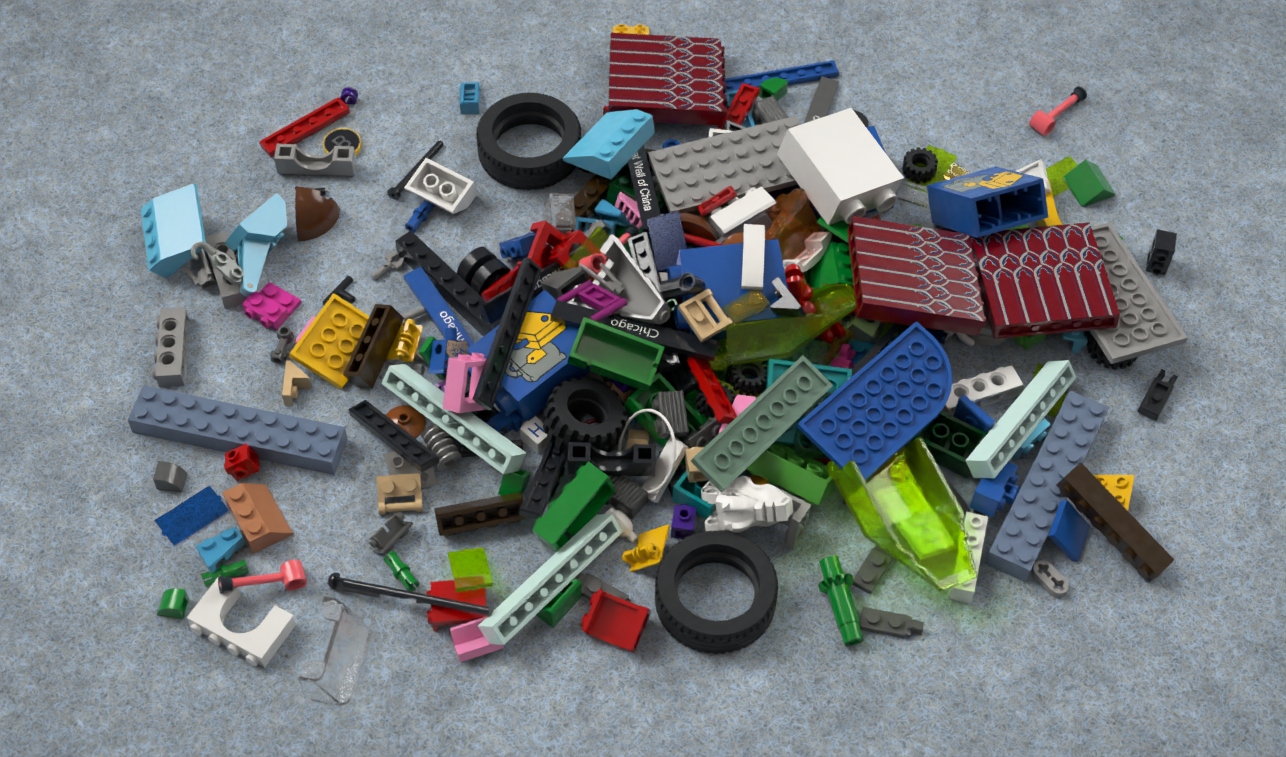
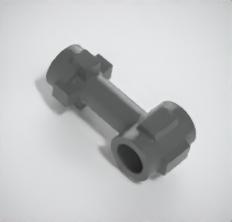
(286, 337)

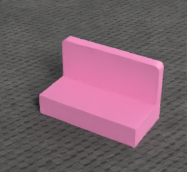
(470, 641)

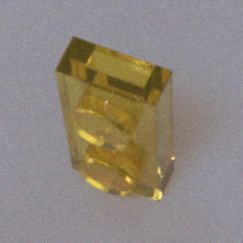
(746, 306)

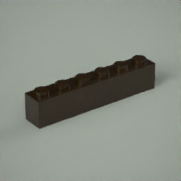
(1115, 522)

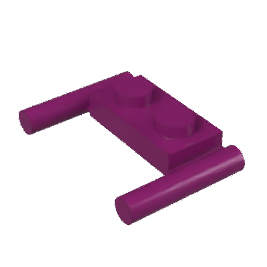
(597, 298)

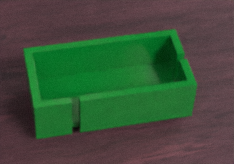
(615, 354)
(574, 507)

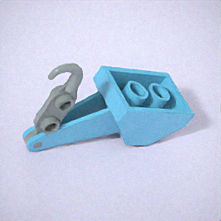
(252, 241)

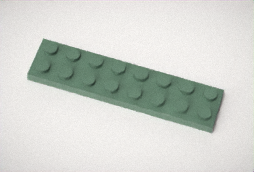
(761, 424)

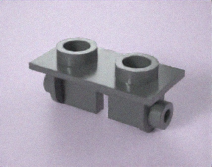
(706, 434)
(383, 540)

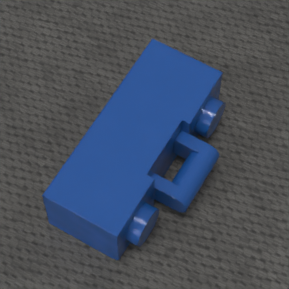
(992, 494)

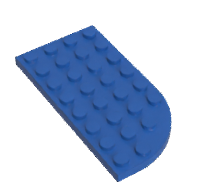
(883, 403)

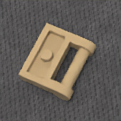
(699, 317)
(399, 486)

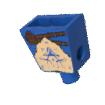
(446, 349)

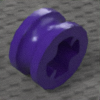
(346, 92)

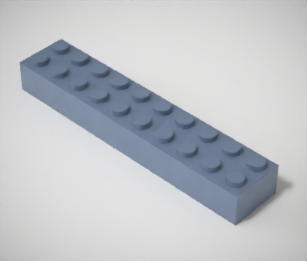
(229, 426)
(1039, 497)

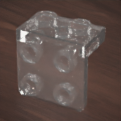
(560, 211)

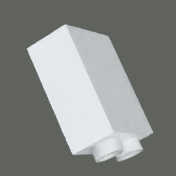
(840, 167)

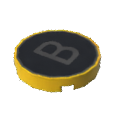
(342, 137)

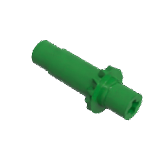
(837, 586)

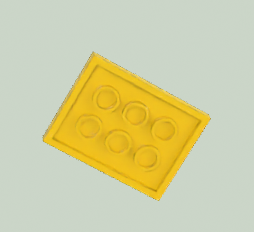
(331, 340)

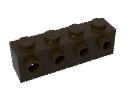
(590, 196)
(373, 346)
(478, 514)

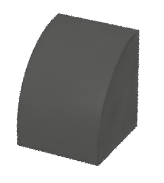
(169, 477)

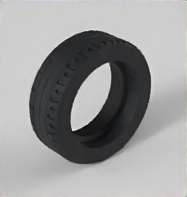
(527, 171)
(708, 634)

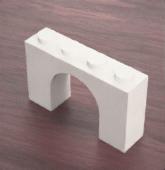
(256, 645)

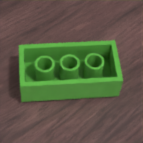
(794, 473)

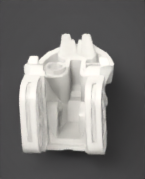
(745, 506)

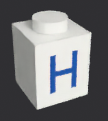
(534, 435)

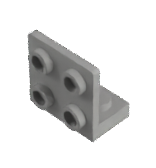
(398, 465)
(796, 521)

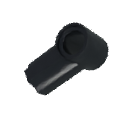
(682, 286)

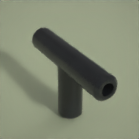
(340, 291)

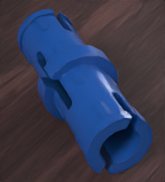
(414, 223)

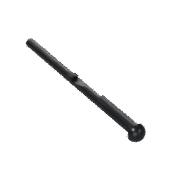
(374, 590)

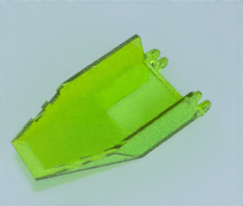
(784, 335)
(911, 515)

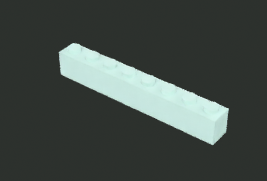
(1020, 419)
(462, 426)
(549, 579)

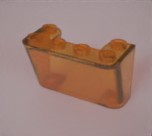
(793, 223)

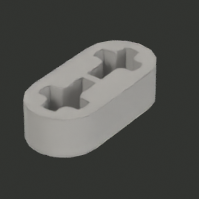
(1050, 579)

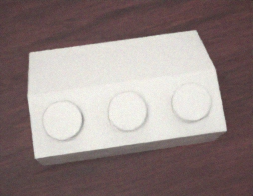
(442, 187)
(741, 210)

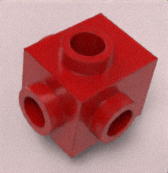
(241, 462)

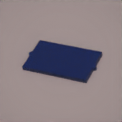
(666, 239)
(191, 515)

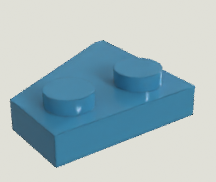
(220, 547)

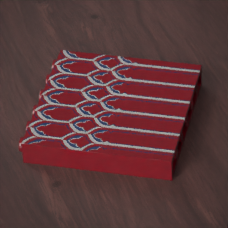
(668, 77)
(915, 276)
(1044, 281)

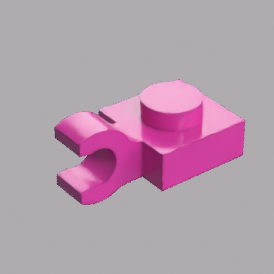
(846, 356)

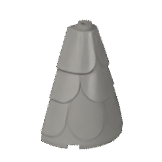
(641, 294)

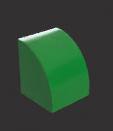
(773, 86)
(514, 482)
(173, 603)

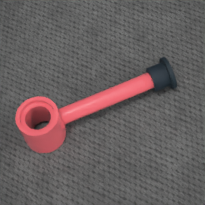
(1045, 123)
(593, 261)
(291, 574)

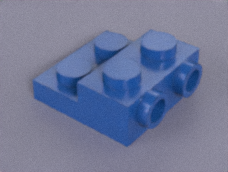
(517, 247)

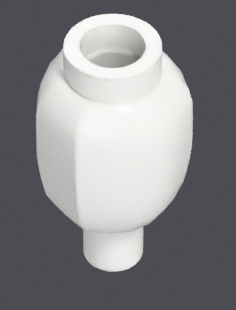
(624, 523)

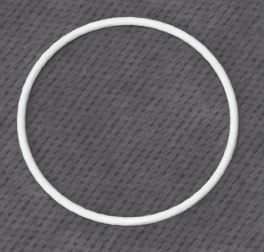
(673, 441)

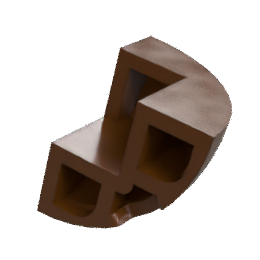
(314, 213)
(698, 226)

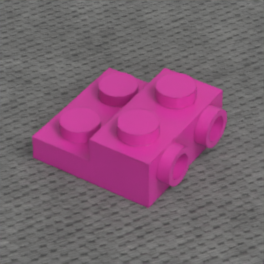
(271, 306)

